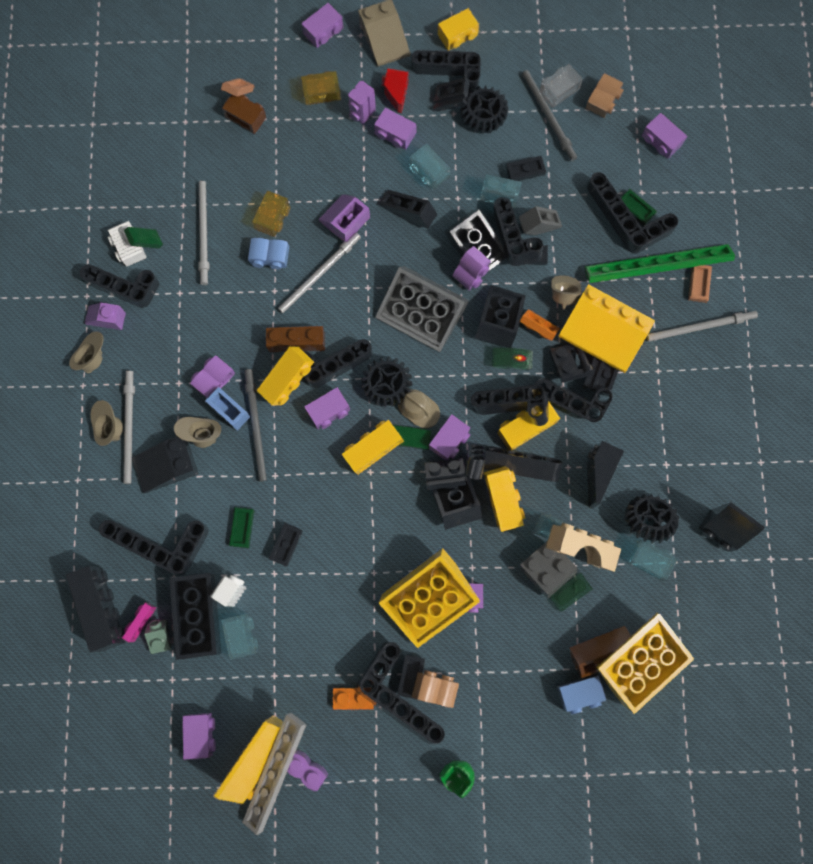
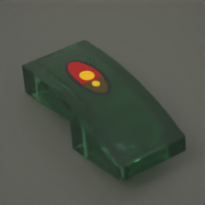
(512, 358)

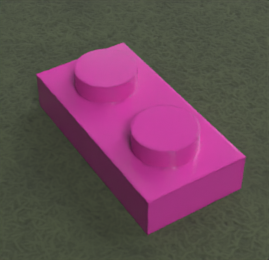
(134, 628)

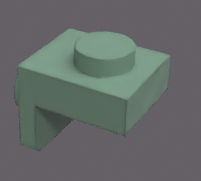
(157, 636)

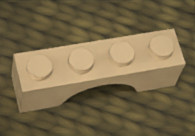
(568, 542)

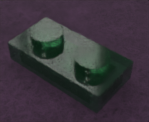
(571, 592)

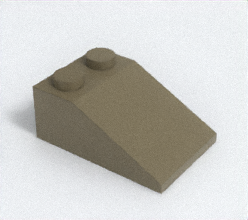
(384, 32)

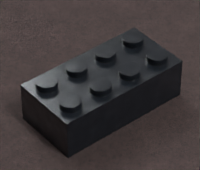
(96, 608)
(195, 616)

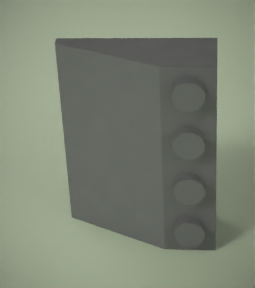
(421, 308)

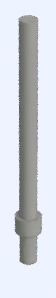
(343, 249)
(203, 265)
(736, 318)
(129, 391)

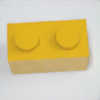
(458, 29)

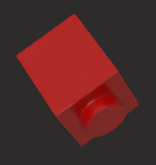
(395, 87)

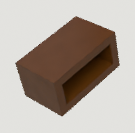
(244, 112)

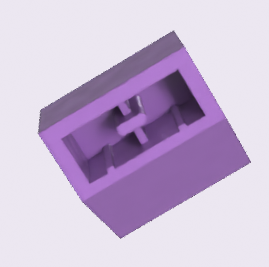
(345, 216)

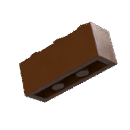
(306, 338)
(592, 653)

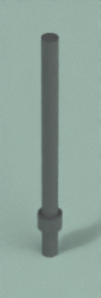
(565, 143)
(250, 389)

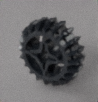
(482, 117)
(381, 386)
(653, 514)

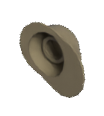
(565, 290)
(89, 353)
(419, 409)
(105, 424)
(198, 431)

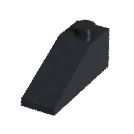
(410, 208)

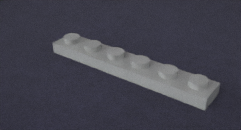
(274, 773)

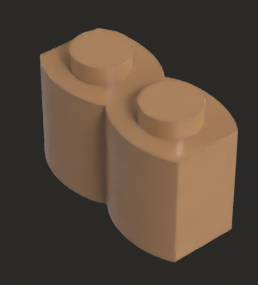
(604, 95)
(435, 689)

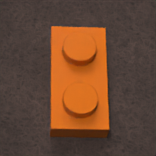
(542, 326)
(350, 699)

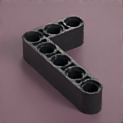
(626, 218)
(522, 464)
(154, 549)
(394, 700)

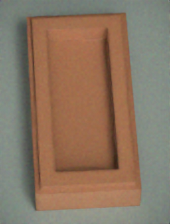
(237, 87)
(700, 283)

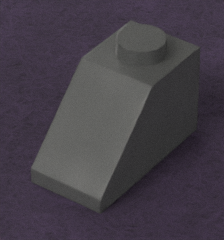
(539, 220)

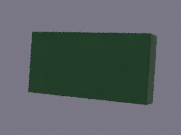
(638, 207)
(143, 237)
(414, 437)
(241, 527)

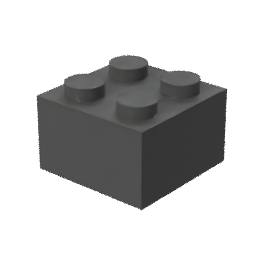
(548, 570)

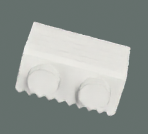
(125, 252)
(229, 590)

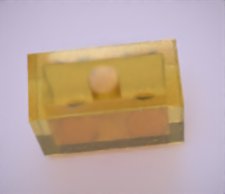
(321, 87)
(271, 214)

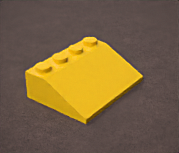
(606, 328)
(429, 598)
(645, 663)
(248, 770)

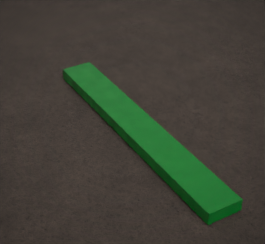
(659, 263)

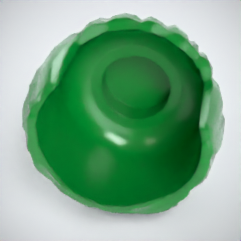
(458, 777)

